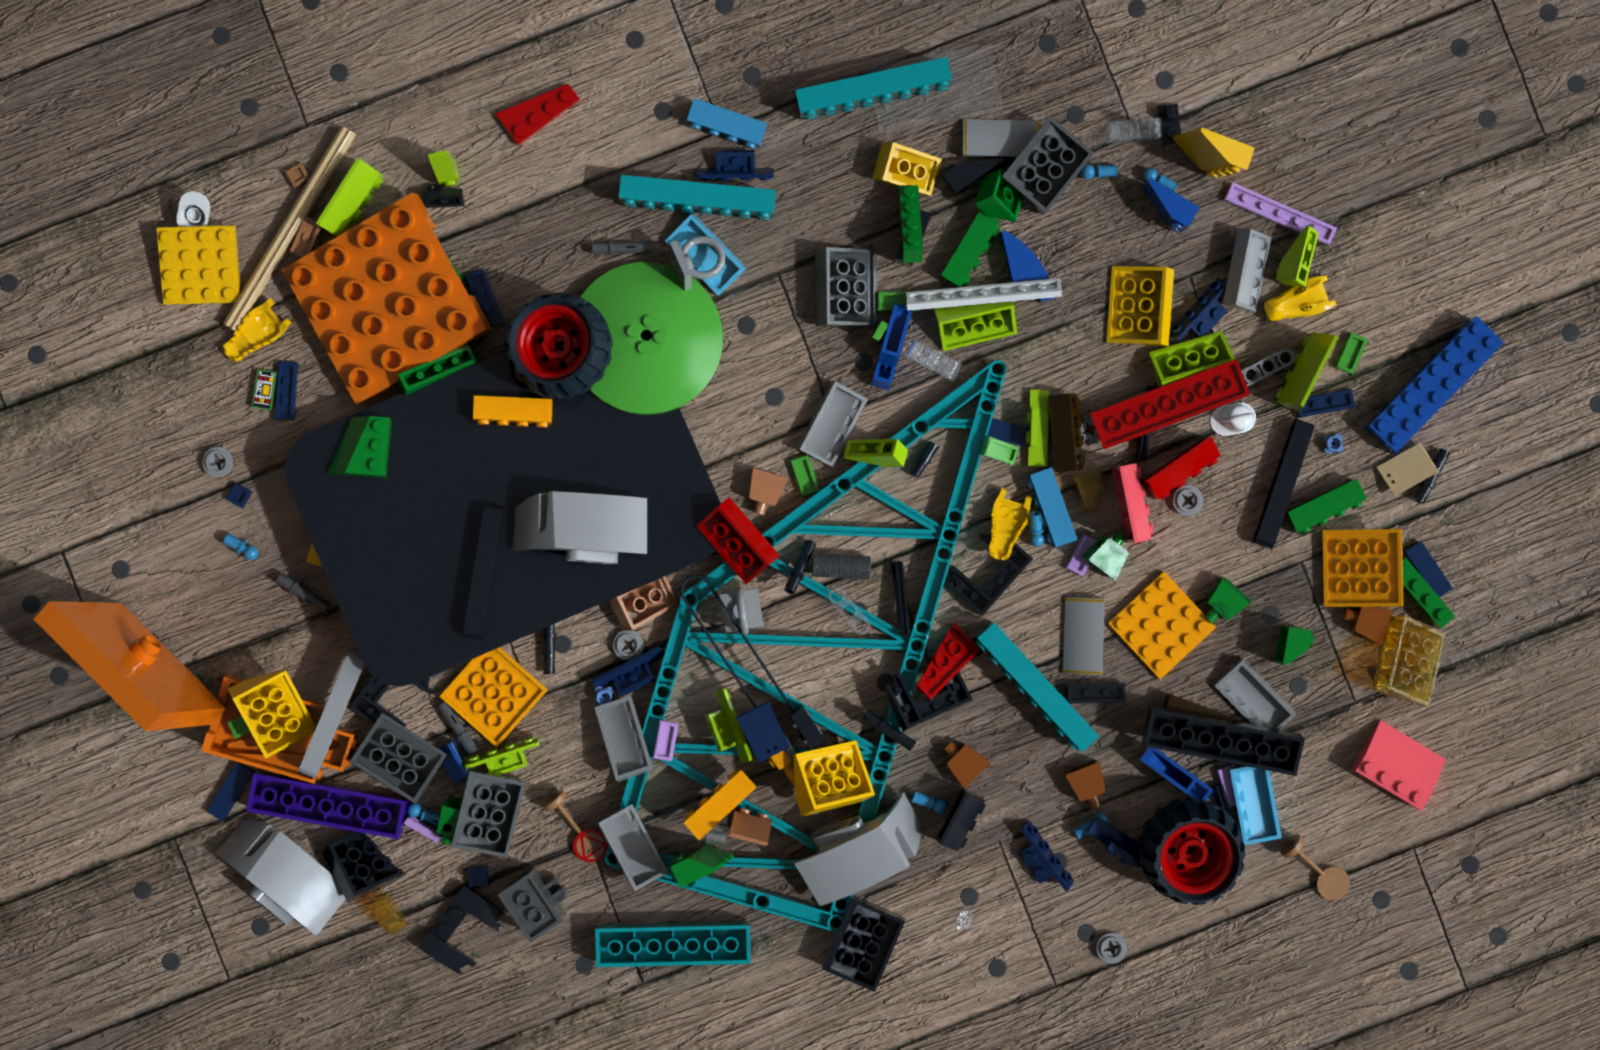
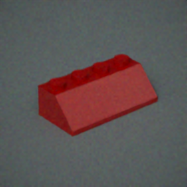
(1182, 467)
(737, 540)

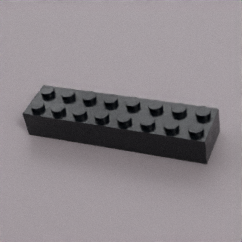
(1222, 740)

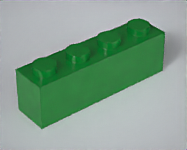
(910, 224)
(969, 250)
(433, 371)
(1325, 506)
(1425, 597)

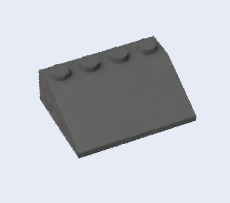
(1047, 165)
(845, 287)
(398, 758)
(488, 813)

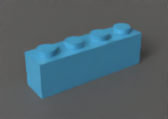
(726, 123)
(1052, 507)

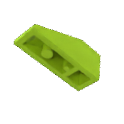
(444, 168)
(1297, 261)
(877, 452)

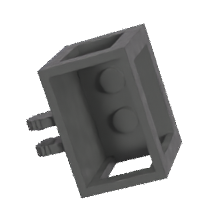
(533, 903)

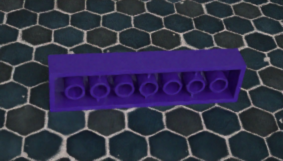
(327, 805)

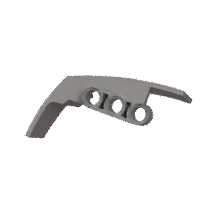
(583, 525)
(860, 853)
(283, 875)

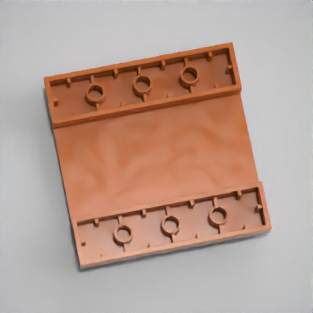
(385, 298)

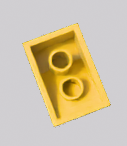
(906, 167)

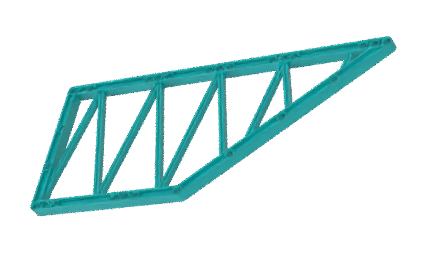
(794, 523)

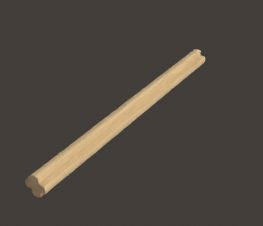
(290, 227)

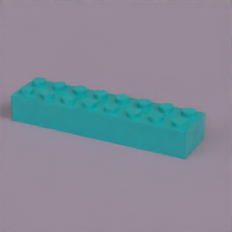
(874, 88)
(697, 197)
(1039, 689)
(673, 944)

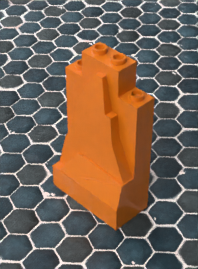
(221, 742)

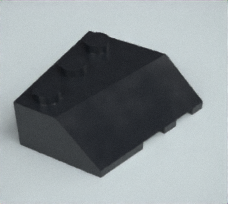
(359, 865)

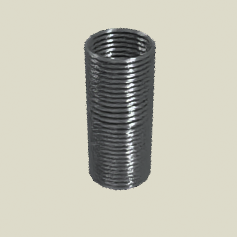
(847, 565)

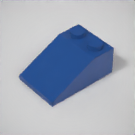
(1172, 207)

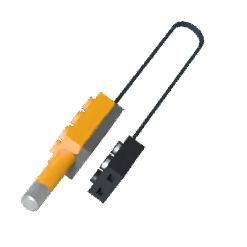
(799, 718)

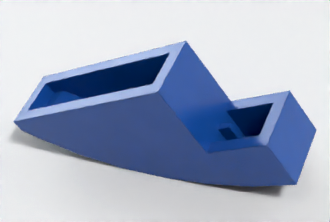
(1022, 262)
(891, 347)
(1176, 774)

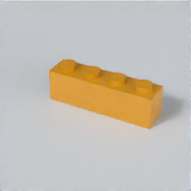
(512, 410)
(722, 802)

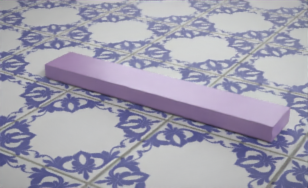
(1277, 212)

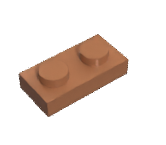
(306, 237)

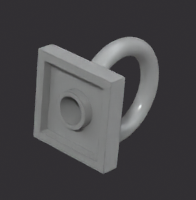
(683, 262)
(744, 608)

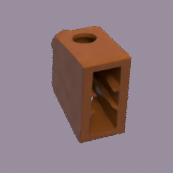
(1369, 622)
(965, 762)
(1087, 783)

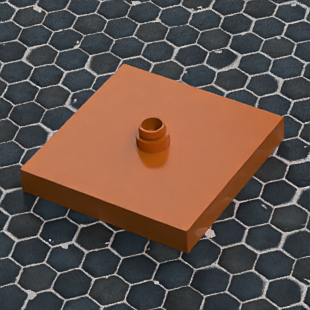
(130, 664)

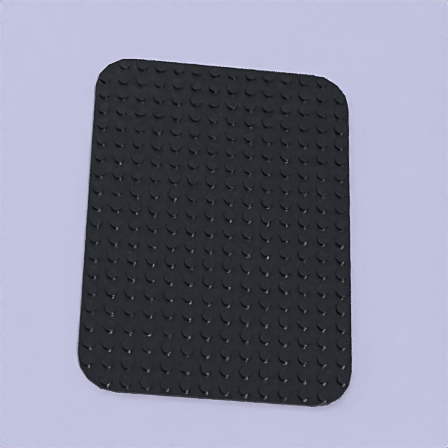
(409, 542)

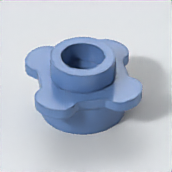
(1337, 439)
(599, 699)

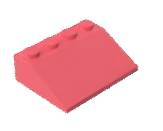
(1131, 503)
(1399, 765)

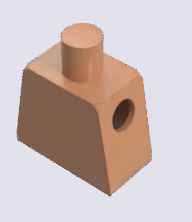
(766, 489)

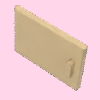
(1407, 469)

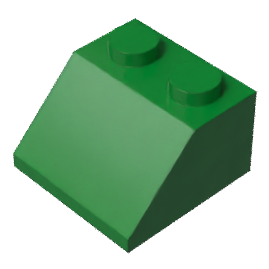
(997, 197)
(1292, 643)

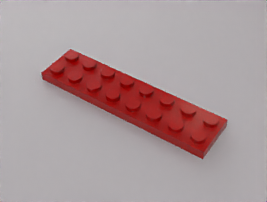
(1170, 404)

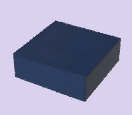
(239, 495)
(478, 876)

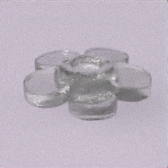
(963, 920)

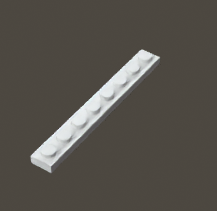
(984, 294)

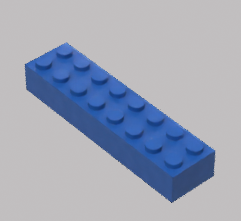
(1433, 384)

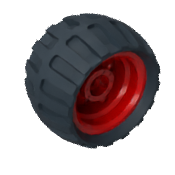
(537, 321)
(1219, 868)

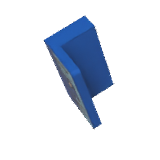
(454, 762)

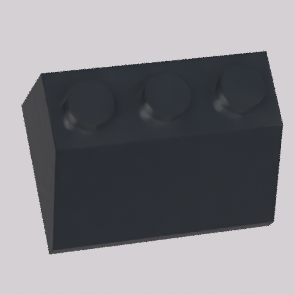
(961, 820)

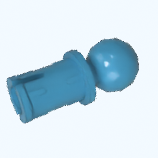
(1089, 171)
(1152, 173)
(1036, 529)
(238, 545)
(939, 806)
(415, 810)
(1081, 830)

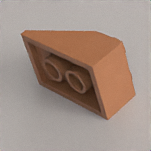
(643, 604)
(750, 827)

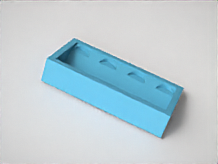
(705, 256)
(1255, 804)

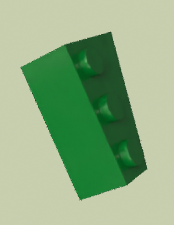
(364, 448)
(698, 864)

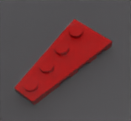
(534, 114)
(948, 660)

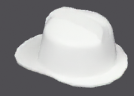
(193, 210)
(1233, 419)

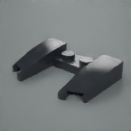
(983, 599)
(367, 703)
(911, 715)
(465, 902)

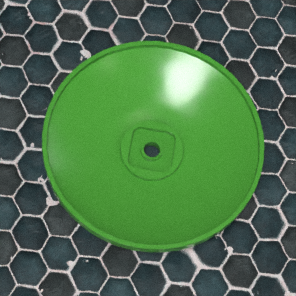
(684, 343)

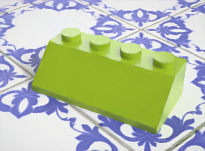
(350, 198)
(974, 323)
(1190, 358)

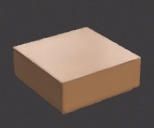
(297, 175)

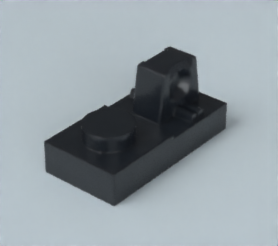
(1169, 122)
(443, 198)

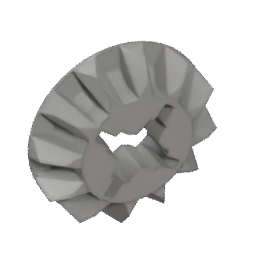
(1088, 439)
(210, 457)
(1197, 500)
(619, 644)
(1119, 952)

